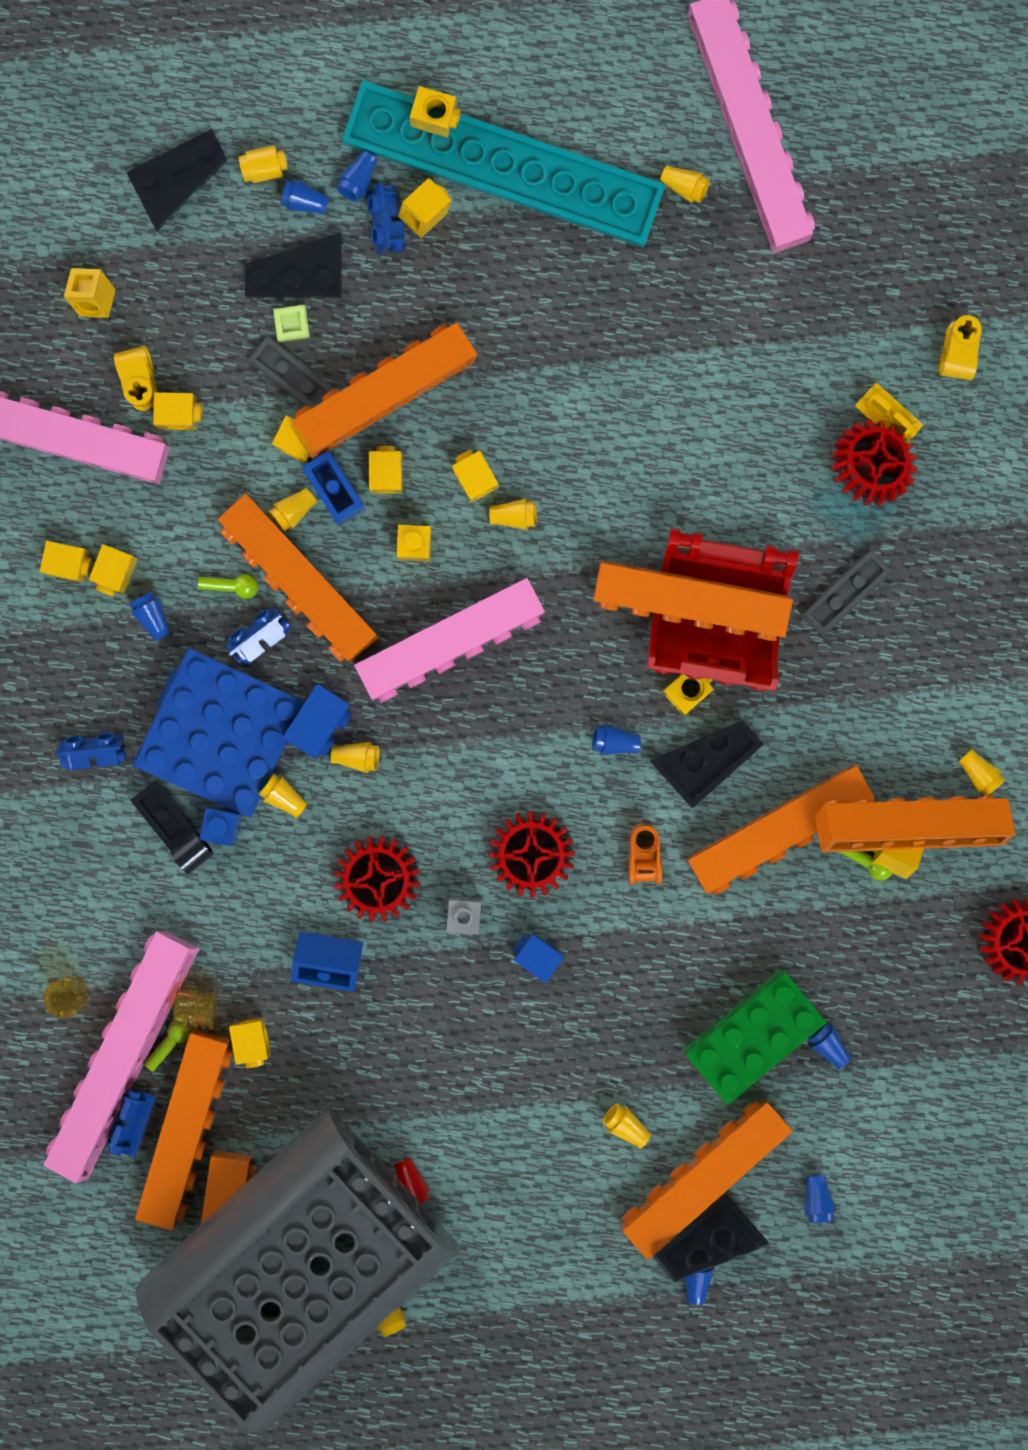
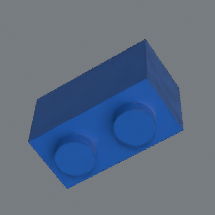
(333, 488)
(318, 721)
(327, 961)

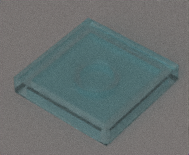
(852, 517)

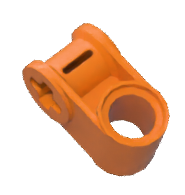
(644, 857)

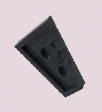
(175, 175)
(299, 272)
(707, 762)
(709, 1241)

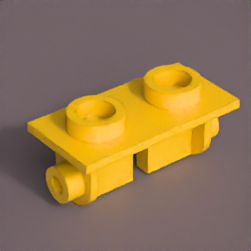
(880, 405)

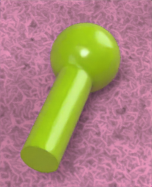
(244, 585)
(876, 871)
(174, 1036)

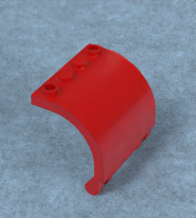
(715, 652)

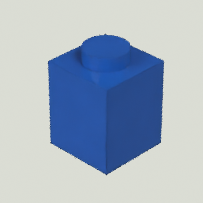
(220, 826)
(537, 956)

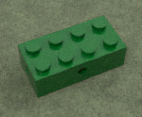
(754, 1036)

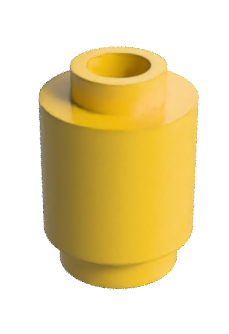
(263, 164)

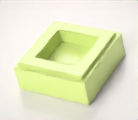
(291, 323)

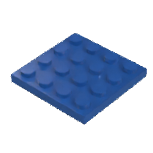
(218, 733)

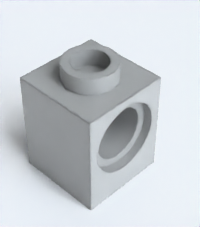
(464, 915)

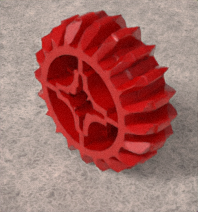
(897, 463)
(531, 881)
(382, 905)
(995, 946)

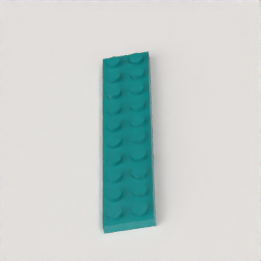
(507, 166)

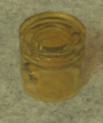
(66, 996)
(196, 1009)

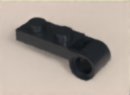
(172, 827)

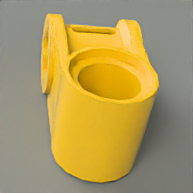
(960, 354)
(136, 372)

